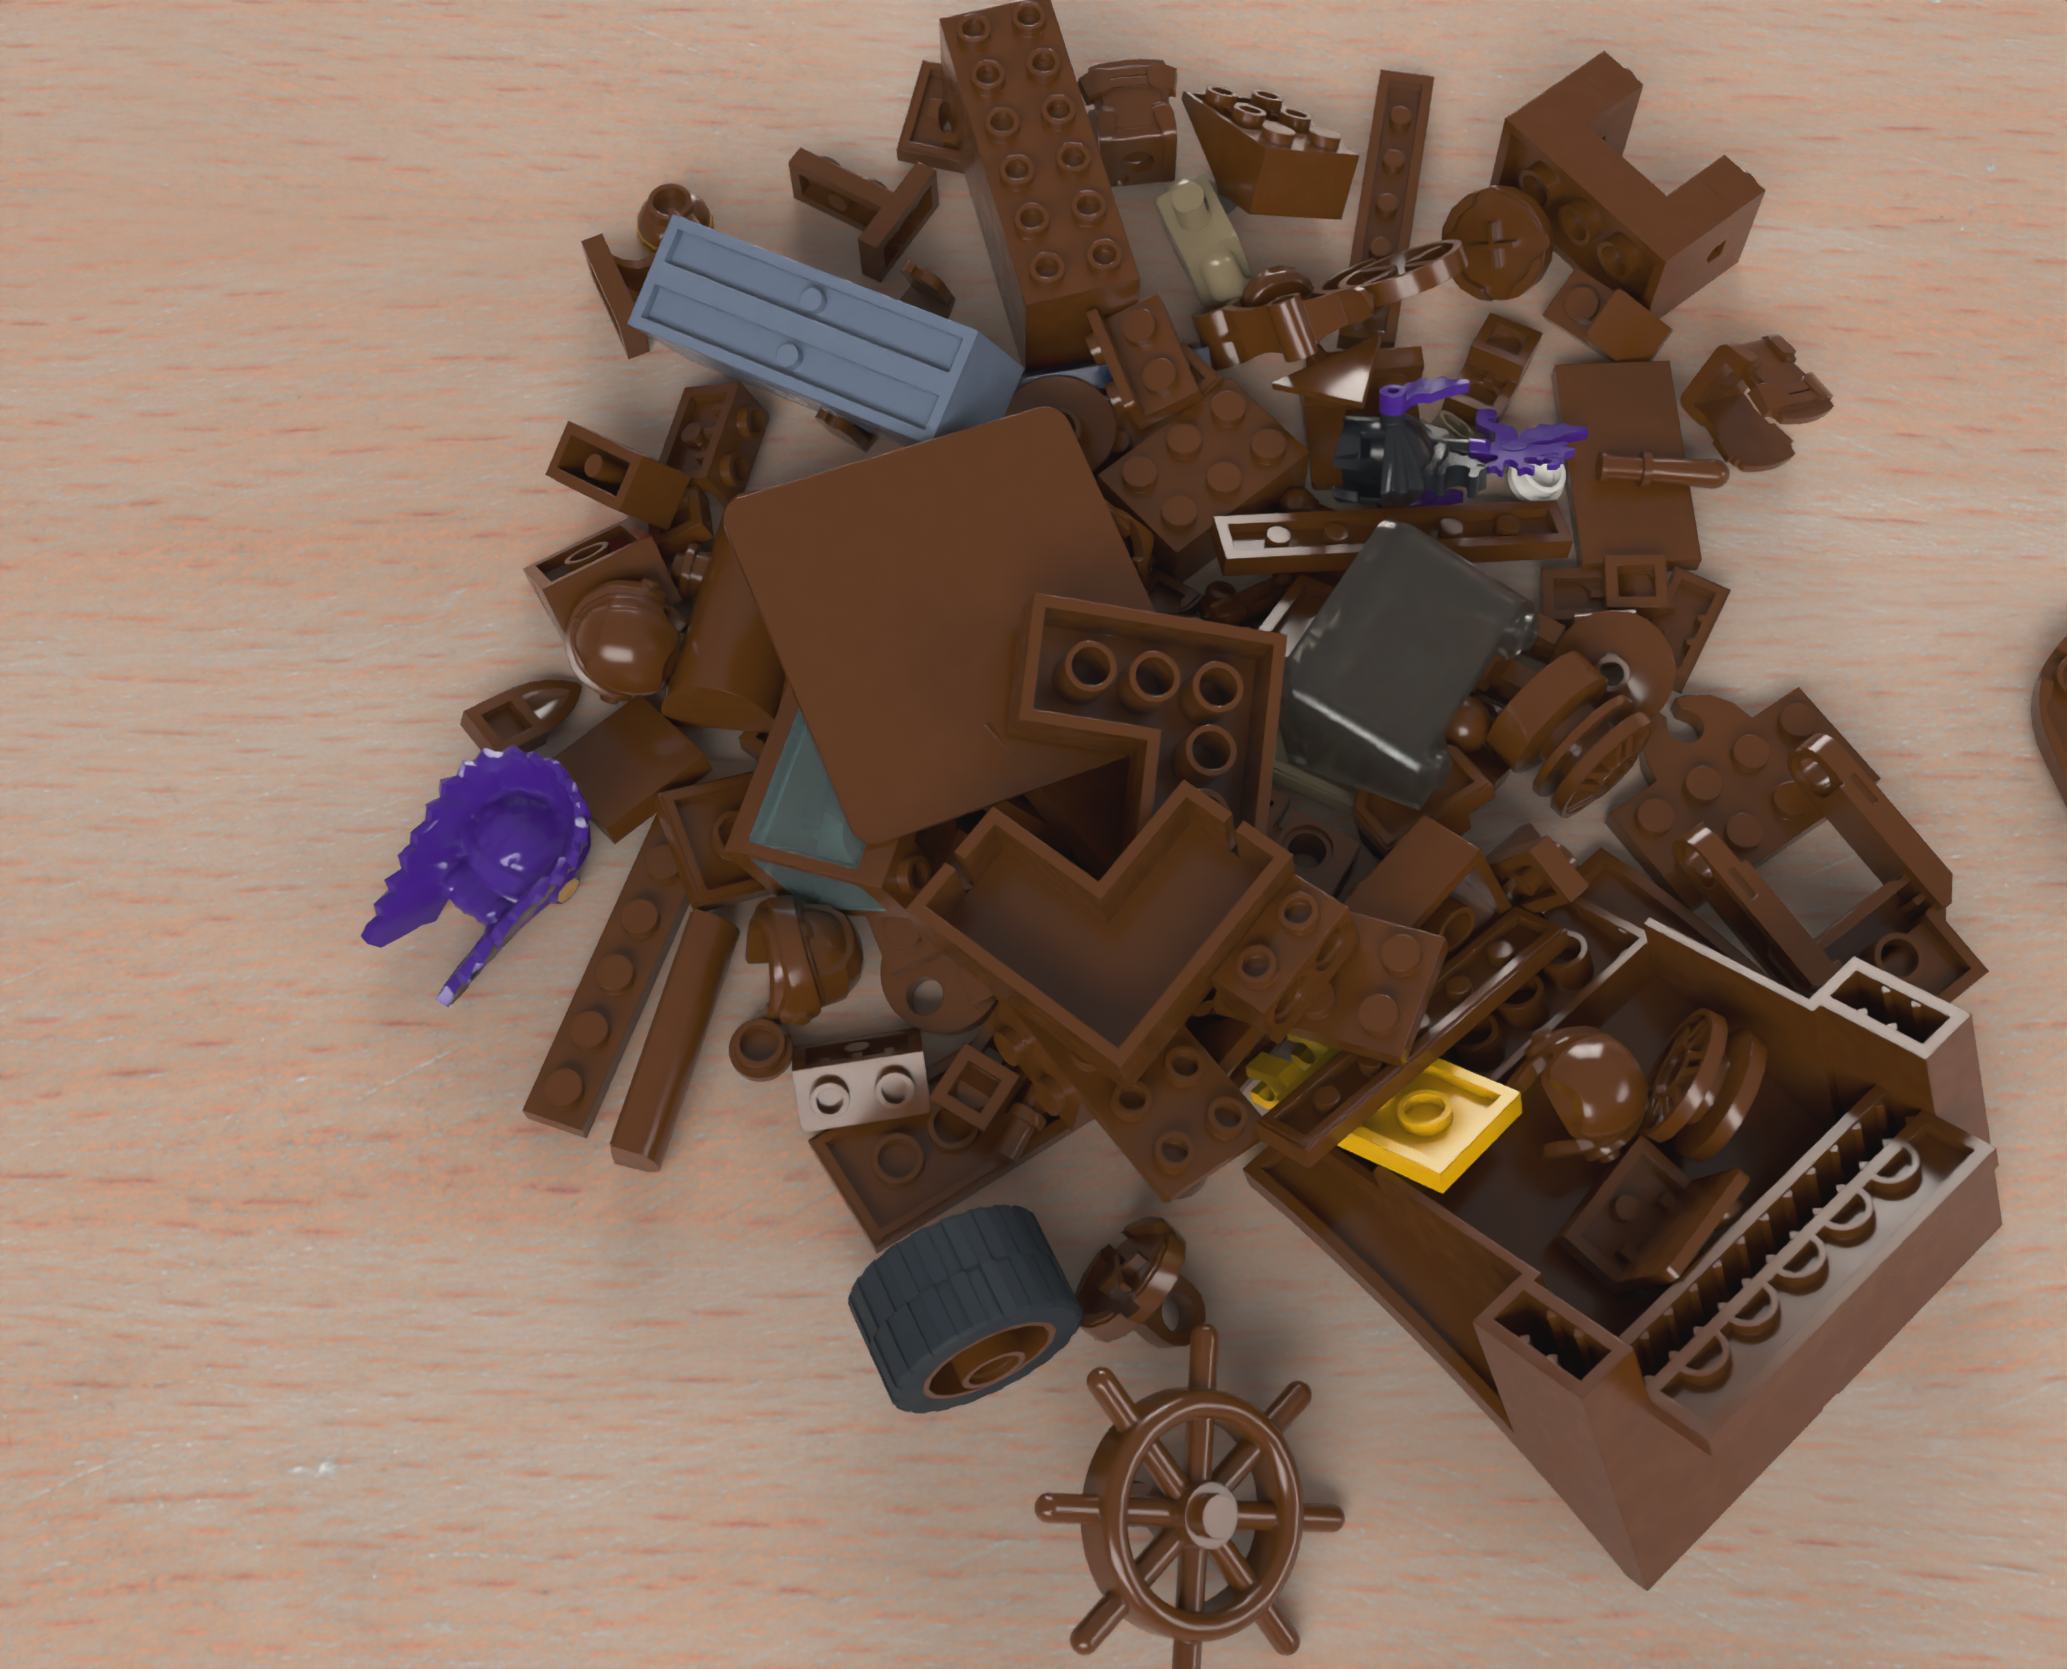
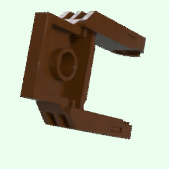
(1893, 928)

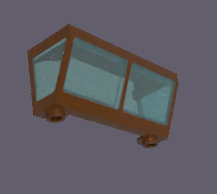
(799, 840)

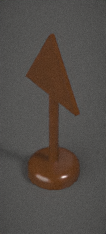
(1334, 378)

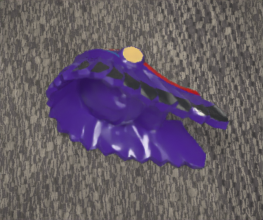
(496, 846)

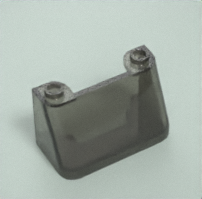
(1395, 664)

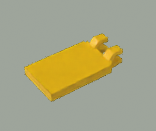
(1422, 1132)

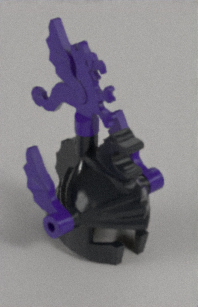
(1411, 463)

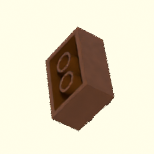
(1203, 464)

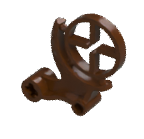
(1298, 324)

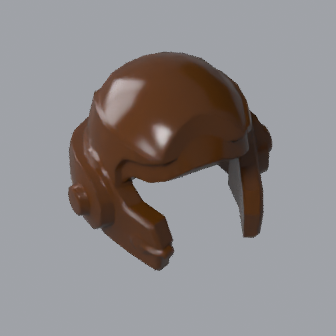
(624, 639)
(810, 955)
(1591, 1086)

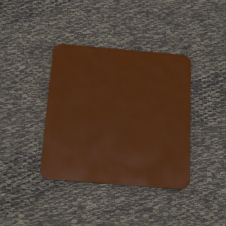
(903, 605)

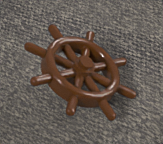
(1191, 1511)

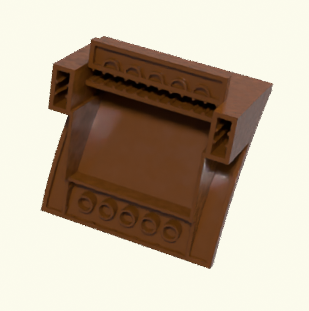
(1678, 1395)

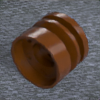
(1560, 725)

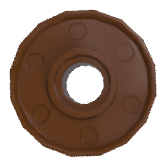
(1703, 1085)

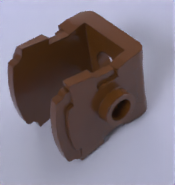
(1133, 119)
(1777, 390)

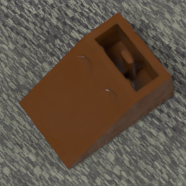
(1271, 155)

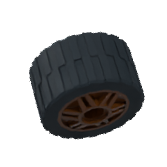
(964, 1308)

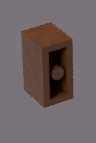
(618, 475)

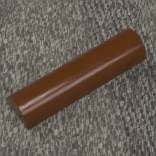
(674, 1042)

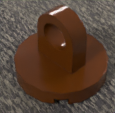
(1503, 240)
(1129, 1285)

